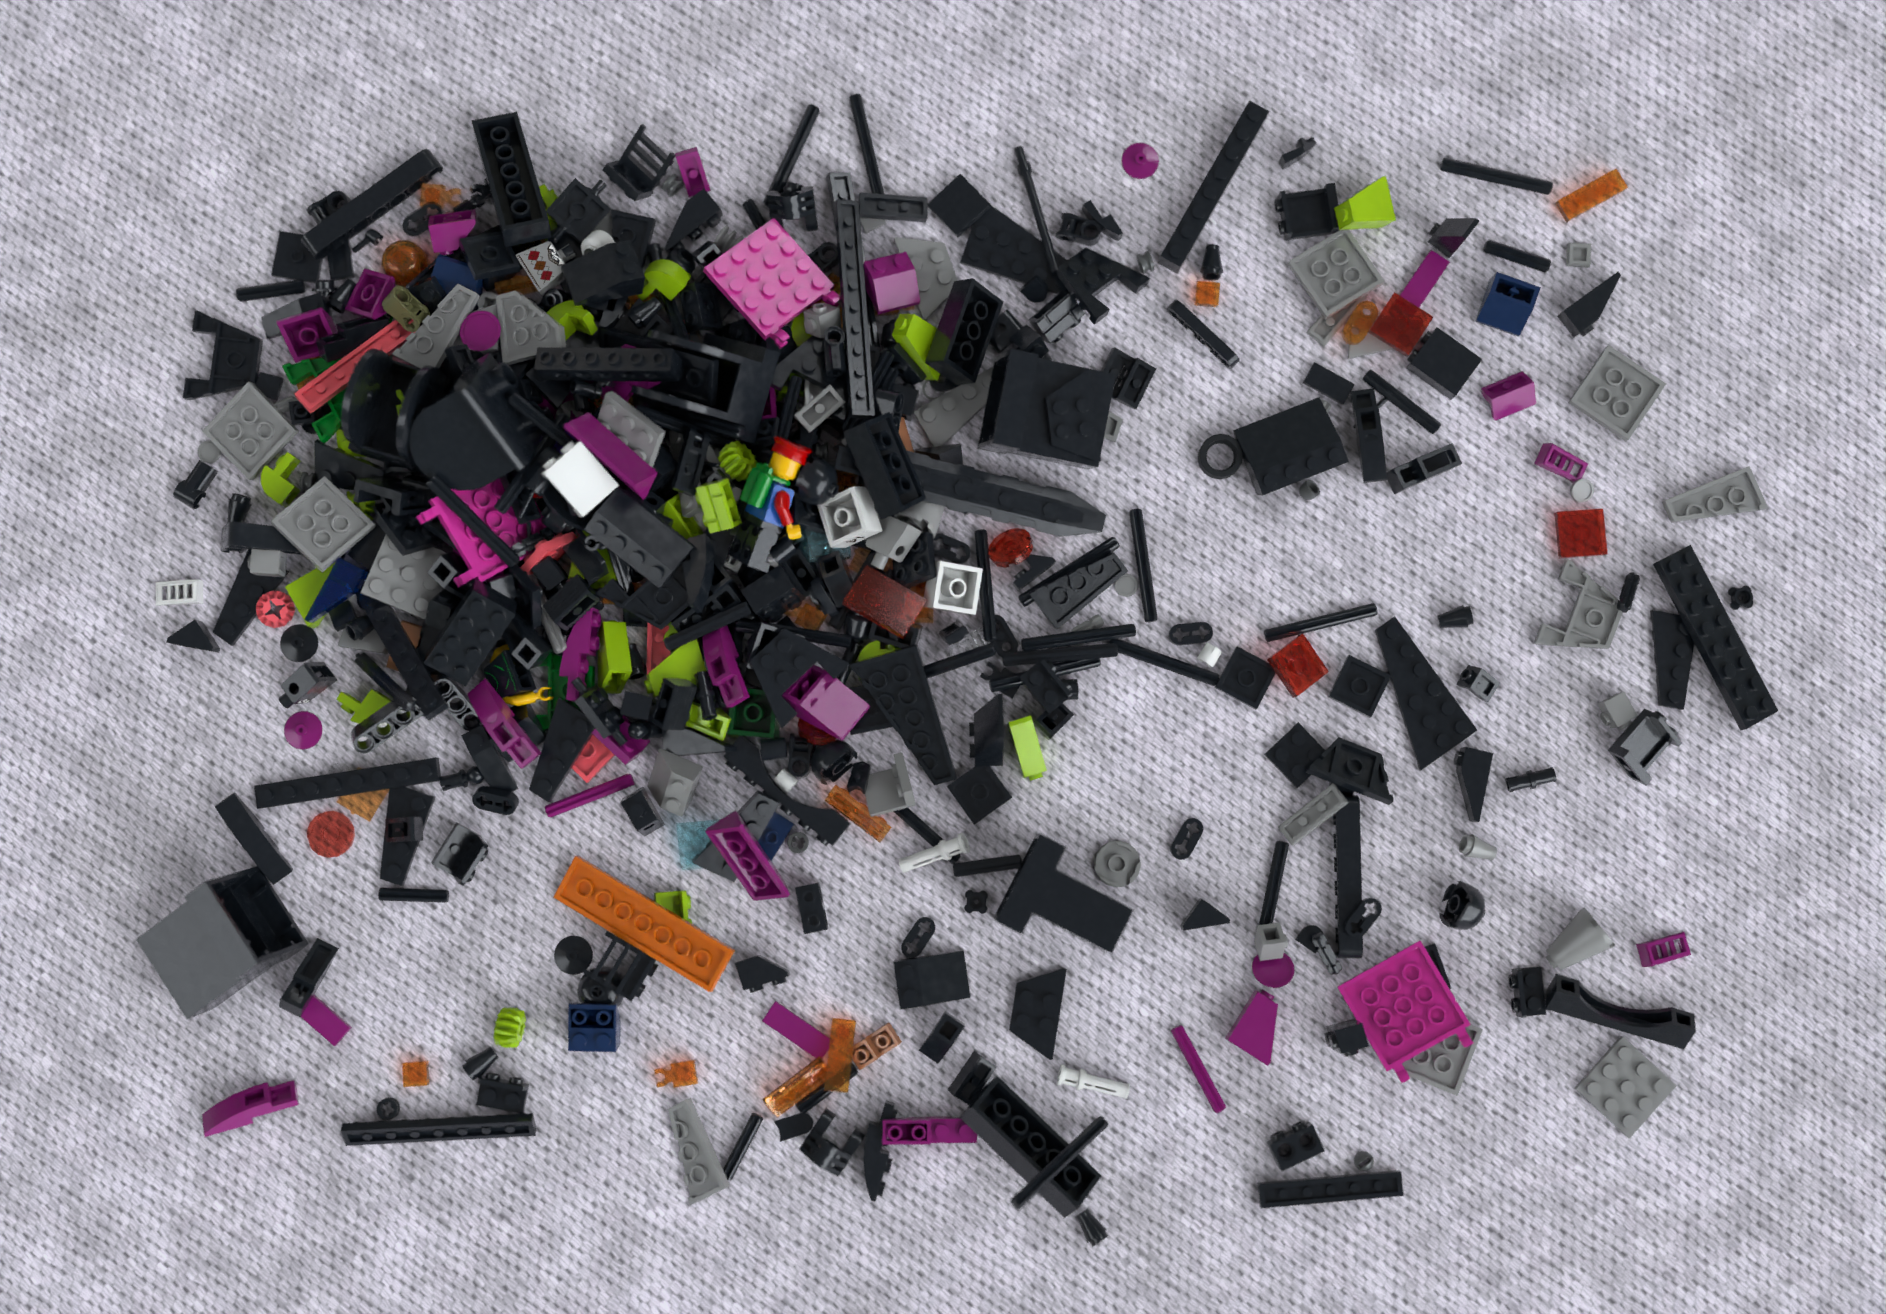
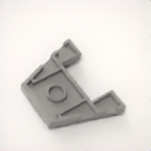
(1592, 617)

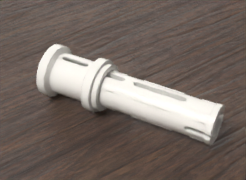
(943, 850)
(1081, 1080)

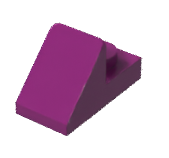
(692, 171)

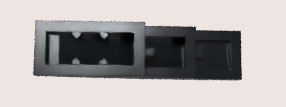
(253, 838)

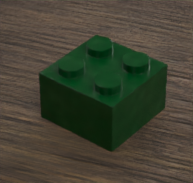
(754, 716)

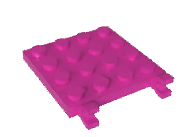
(770, 280)
(474, 551)
(1405, 1007)

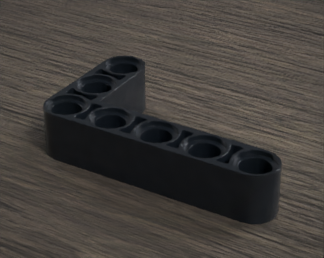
(244, 536)
(397, 722)

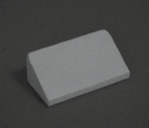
(819, 408)
(369, 643)

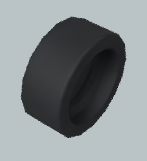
(1222, 439)

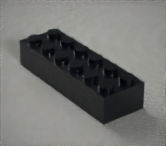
(511, 179)
(1028, 1144)

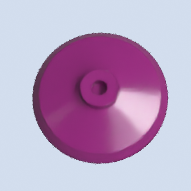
(1140, 160)
(480, 330)
(303, 730)
(1273, 972)

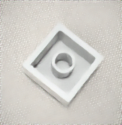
(849, 517)
(954, 588)

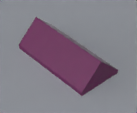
(613, 453)
(747, 858)

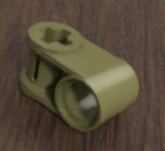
(404, 308)

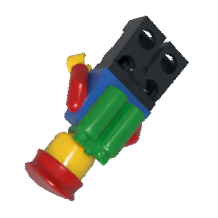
(768, 504)

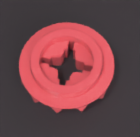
(278, 598)

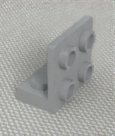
(890, 789)

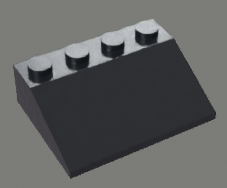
(1290, 446)

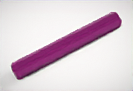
(589, 795)
(1198, 1069)

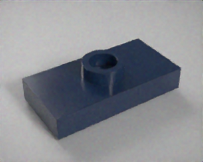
(775, 834)

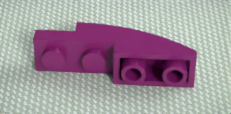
(580, 644)
(722, 666)
(501, 725)
(245, 1105)
(926, 1131)

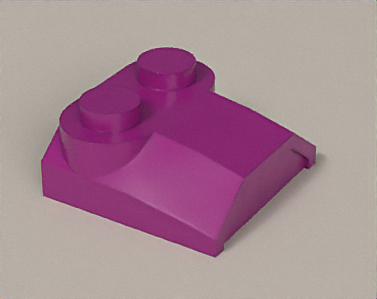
(369, 294)

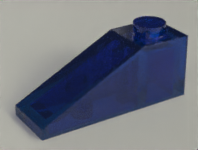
(340, 585)

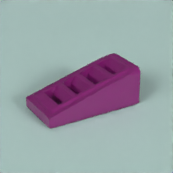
(1548, 456)
(1649, 955)

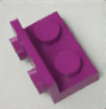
(629, 750)

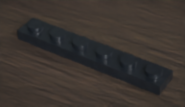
(1330, 1189)

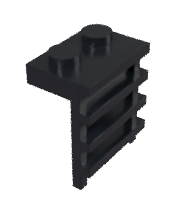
(631, 174)
(632, 982)

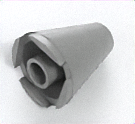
(923, 516)
(1578, 941)

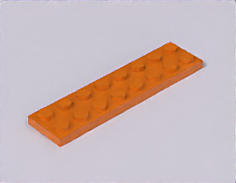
(644, 923)

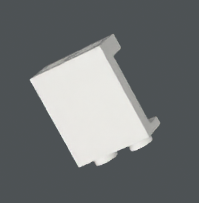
(579, 478)

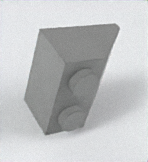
(673, 781)

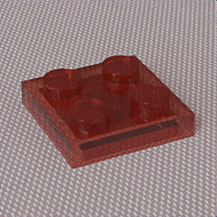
(1400, 324)
(1580, 533)
(1297, 665)

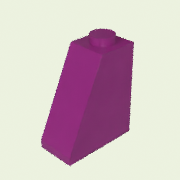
(1256, 1026)

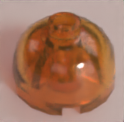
(404, 261)

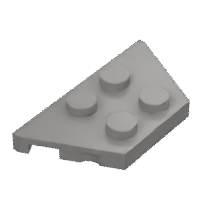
(933, 272)

